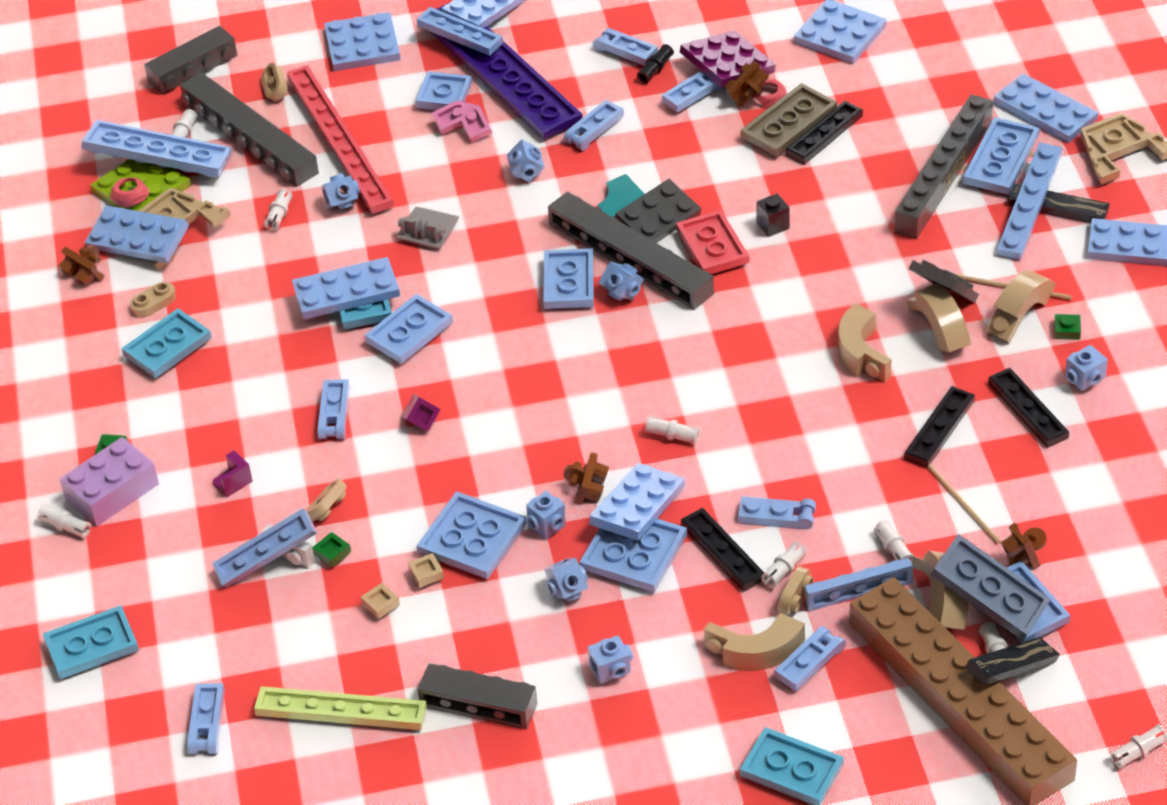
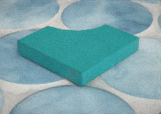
(620, 194)

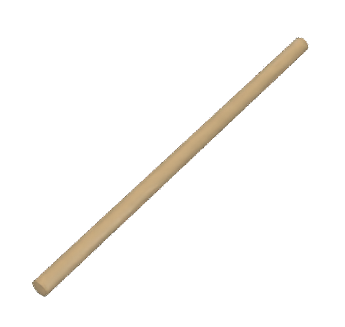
(1003, 285)
(964, 504)

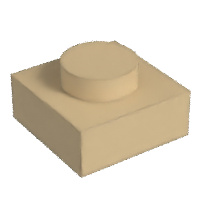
(426, 570)
(380, 601)

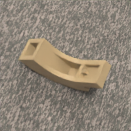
(1016, 300)
(943, 316)
(854, 329)
(945, 604)
(757, 650)

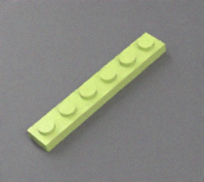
(340, 708)

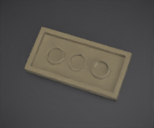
(788, 119)

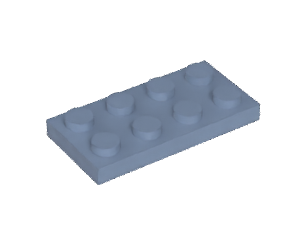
(990, 587)

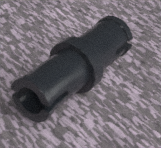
(655, 63)

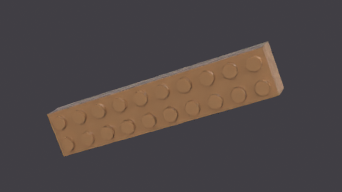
(980, 714)

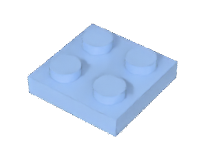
(442, 89)

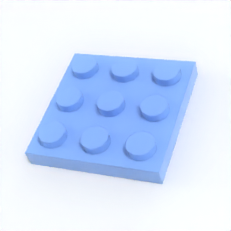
(840, 31)
(362, 41)
(472, 534)
(634, 561)

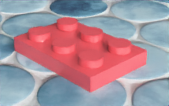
(712, 242)

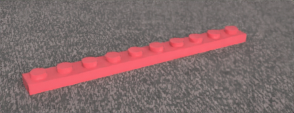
(340, 139)

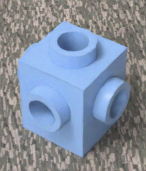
(525, 161)
(334, 197)
(621, 281)
(1086, 367)
(546, 514)
(566, 579)
(610, 659)

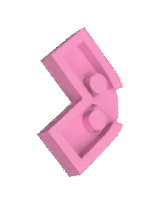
(463, 114)

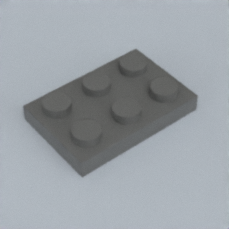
(659, 211)
(944, 278)

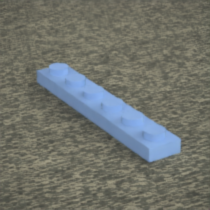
(1029, 201)

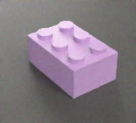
(109, 481)

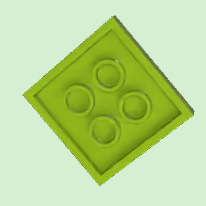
(153, 176)

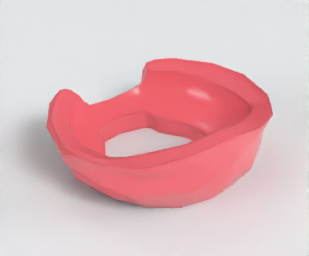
(768, 100)
(129, 198)

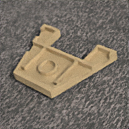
(1116, 138)
(185, 206)

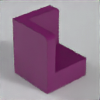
(420, 412)
(235, 477)

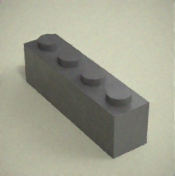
(190, 59)
(478, 695)

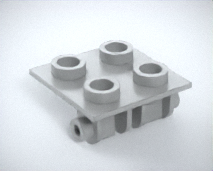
(426, 227)

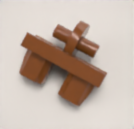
(747, 84)
(84, 262)
(583, 475)
(1023, 547)

